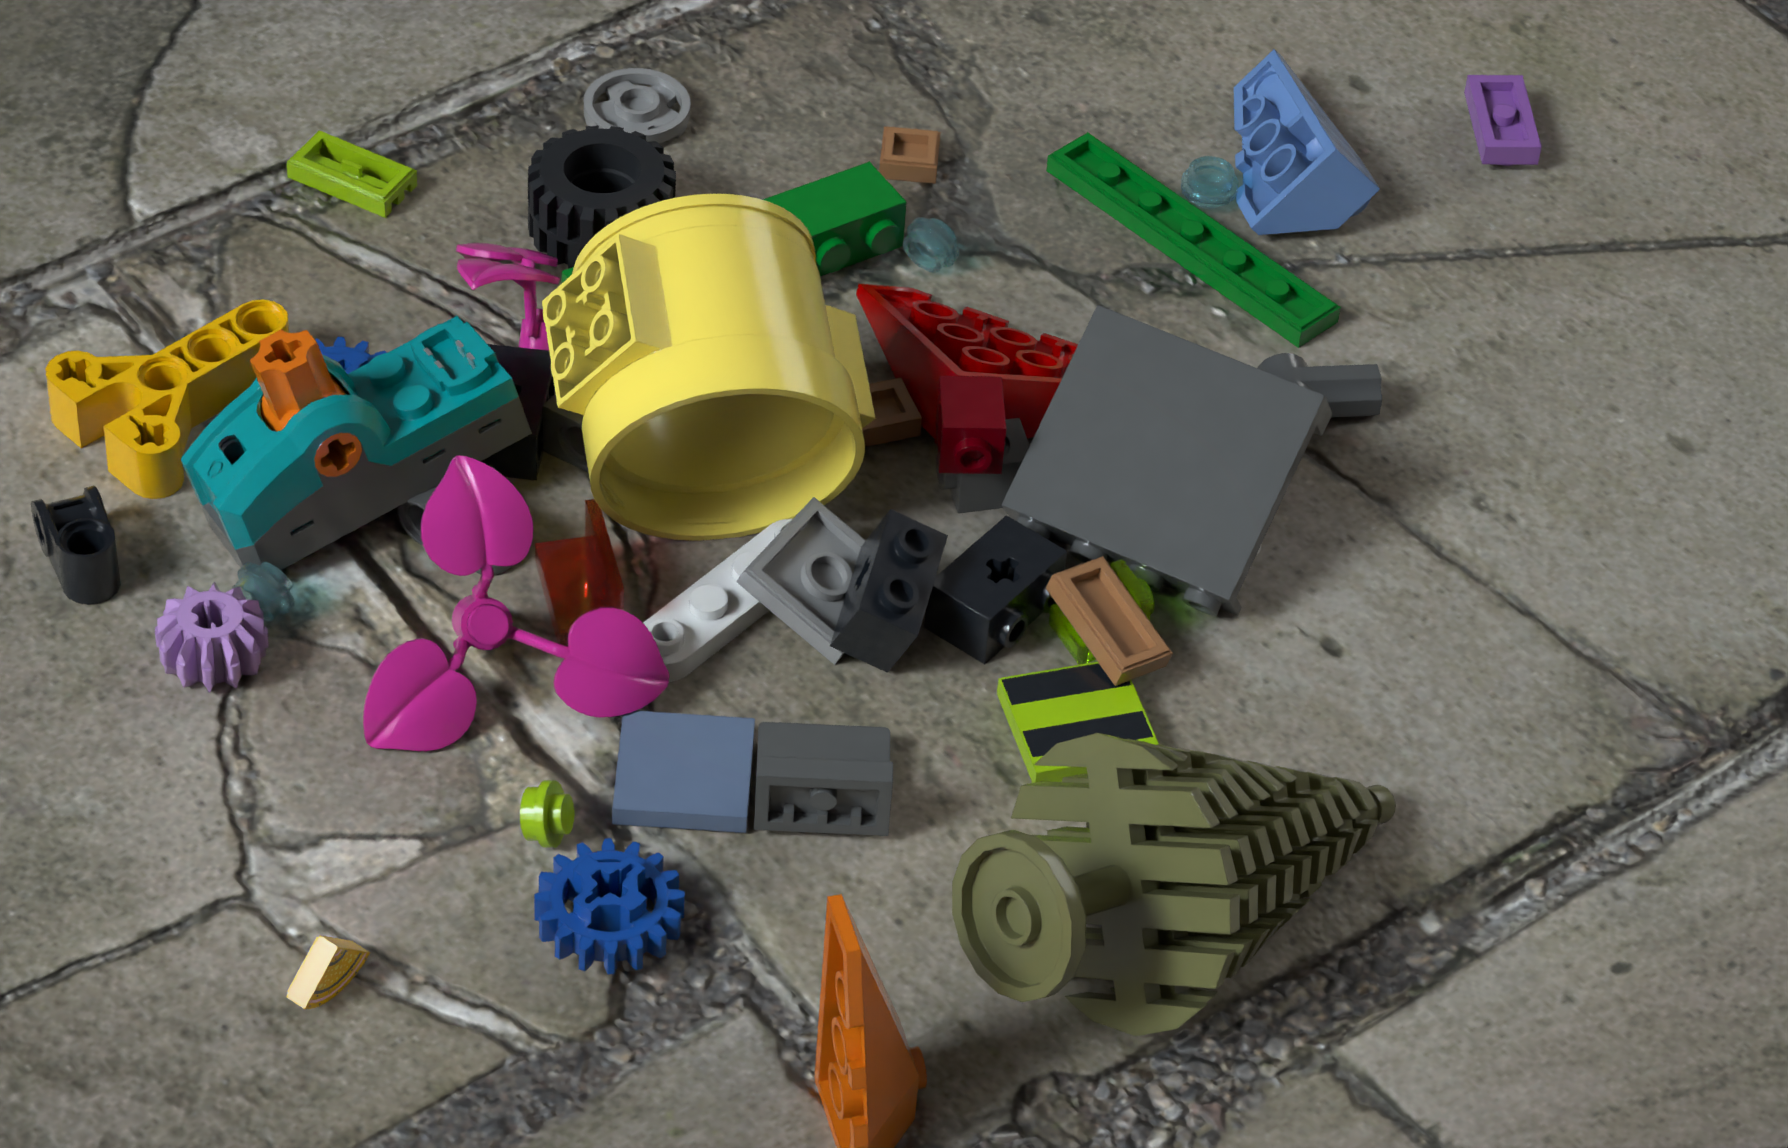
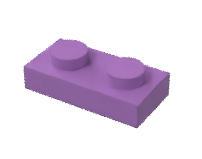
(1502, 120)

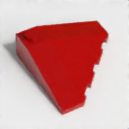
(936, 341)

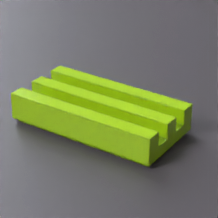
(346, 178)

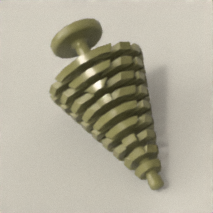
(1178, 862)

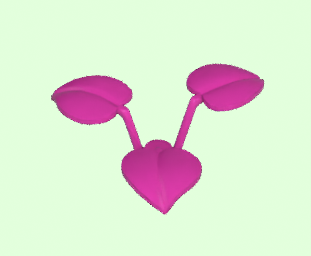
(481, 269)
(469, 526)

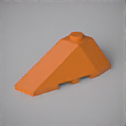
(862, 1054)

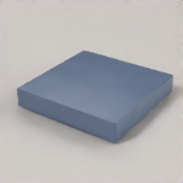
(684, 771)

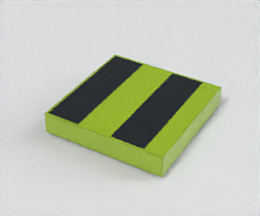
(1065, 706)

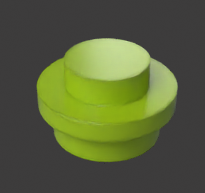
(546, 814)

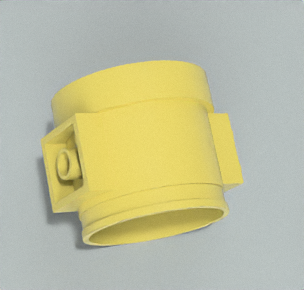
(708, 369)

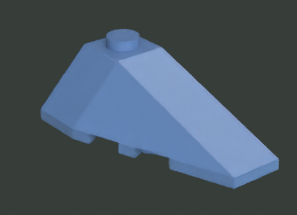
(1293, 156)

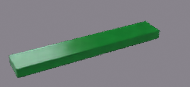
(1193, 240)

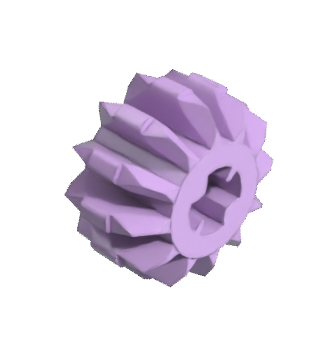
(211, 637)

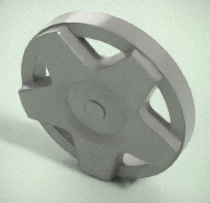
(639, 106)

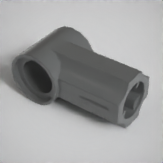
(1348, 388)

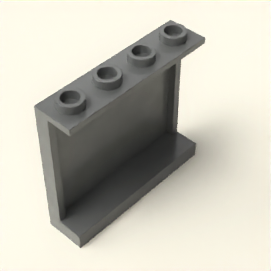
(1164, 459)

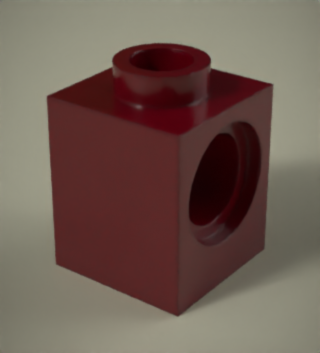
(970, 424)

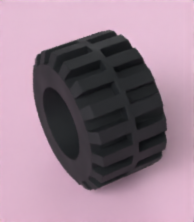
(590, 182)

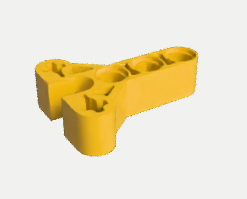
(155, 400)

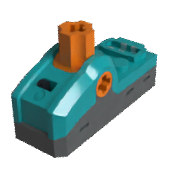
(332, 450)

